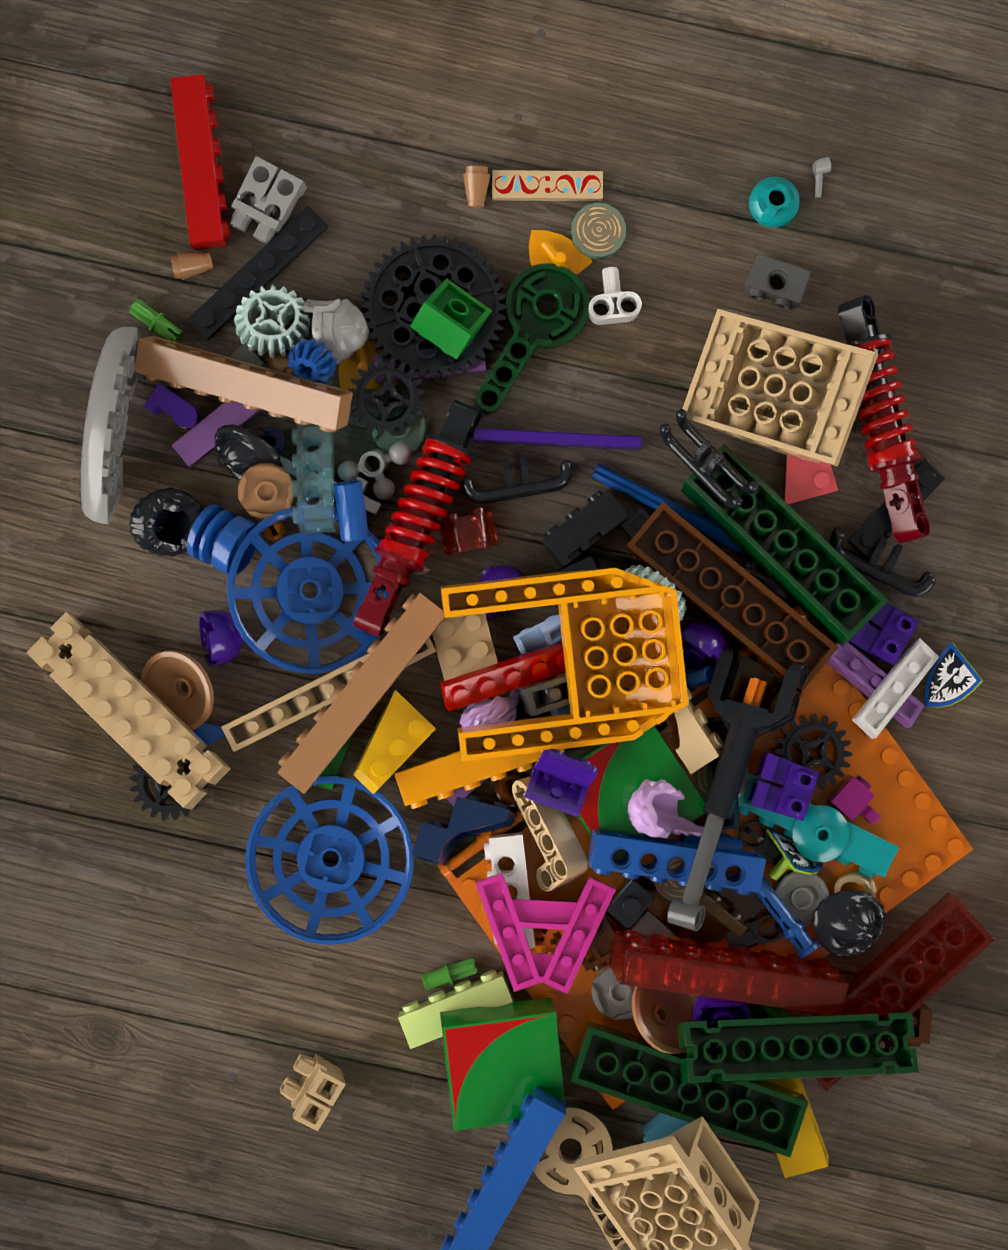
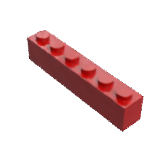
(199, 162)

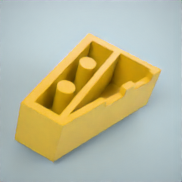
(392, 742)

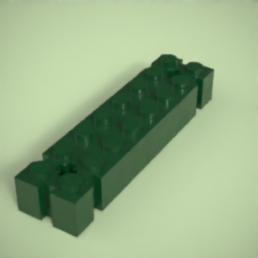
(797, 1048)

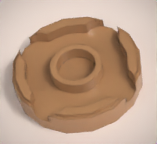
(265, 490)

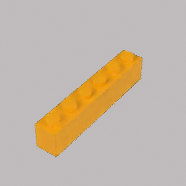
(448, 773)

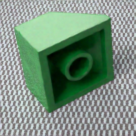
(450, 318)

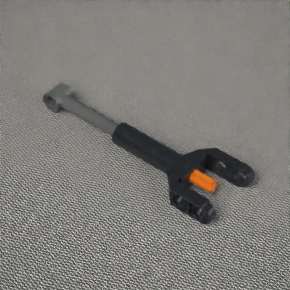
(744, 724)

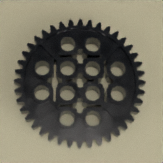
(418, 261)

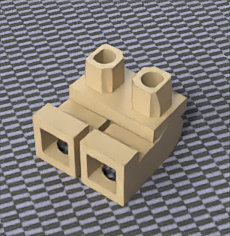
(315, 1091)

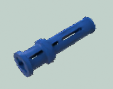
(792, 928)

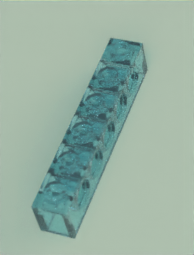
(320, 516)

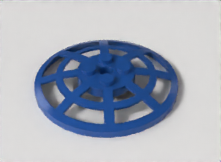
(291, 598)
(319, 874)

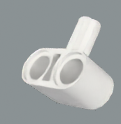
(612, 300)

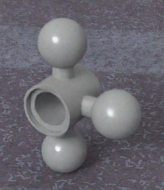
(383, 487)

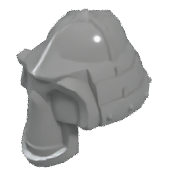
(338, 326)

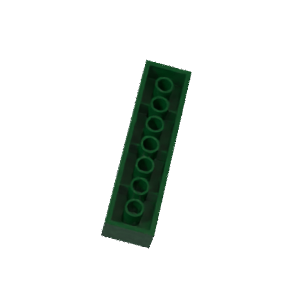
(790, 552)
(652, 1079)

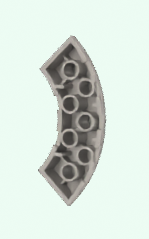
(107, 424)

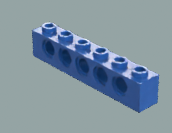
(606, 842)

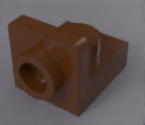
(922, 1026)

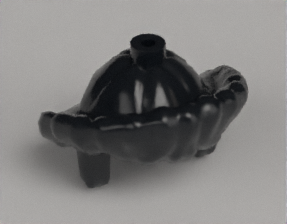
(243, 448)
(164, 521)
(848, 922)

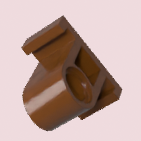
(600, 947)

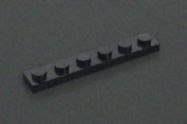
(258, 272)

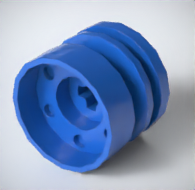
(217, 537)

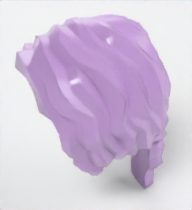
(491, 711)
(655, 811)

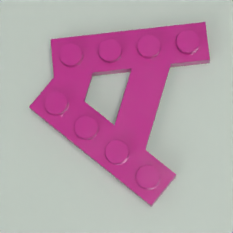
(577, 920)

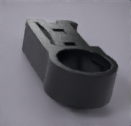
(765, 847)
(753, 935)

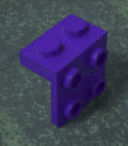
(560, 781)

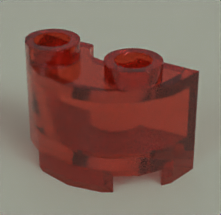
(468, 532)

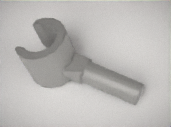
(820, 167)

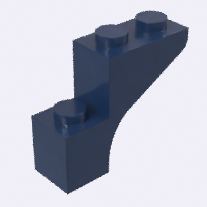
(468, 819)

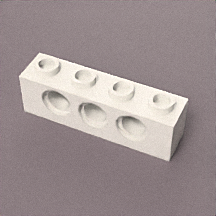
(511, 846)

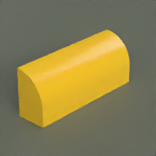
(809, 1149)

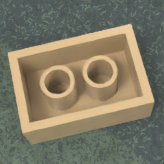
(464, 645)

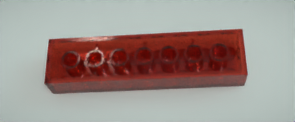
(916, 964)
(727, 972)

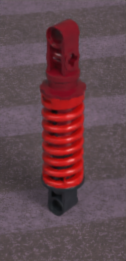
(890, 449)
(403, 544)

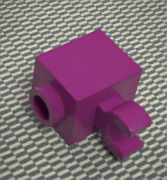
(852, 799)

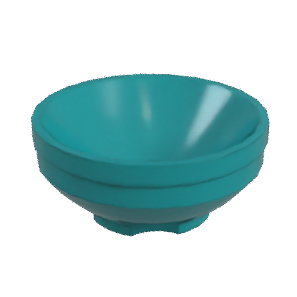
(767, 213)

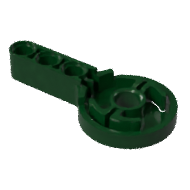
(534, 328)

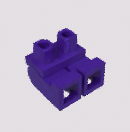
(889, 641)
(797, 788)

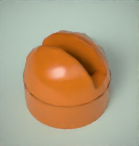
(279, 527)

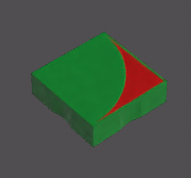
(621, 772)
(499, 1058)

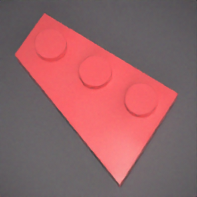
(807, 480)

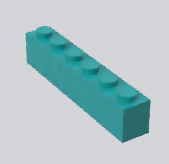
(863, 848)

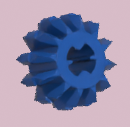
(312, 361)

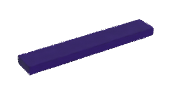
(557, 439)

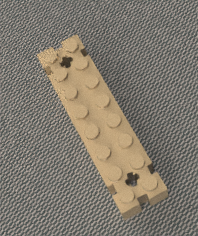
(128, 710)

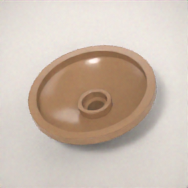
(180, 685)
(672, 1009)

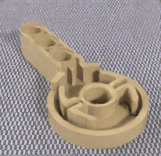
(563, 1168)

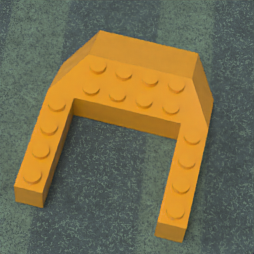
(617, 656)

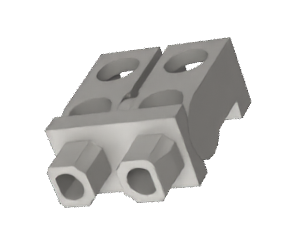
(266, 199)

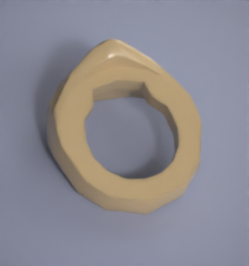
(859, 878)

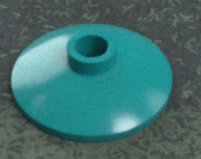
(806, 834)

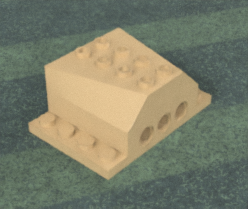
(779, 387)
(674, 1192)

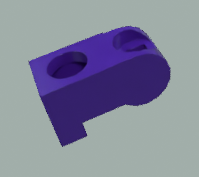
(182, 412)

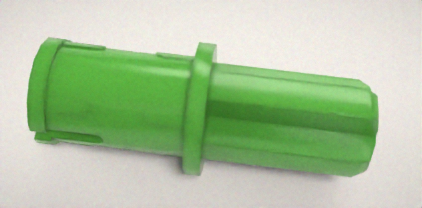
(155, 321)
(449, 973)

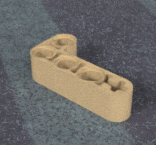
(555, 840)

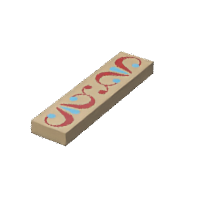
(547, 185)

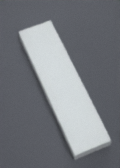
(895, 688)

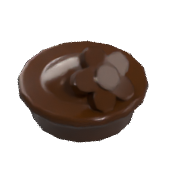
(504, 790)

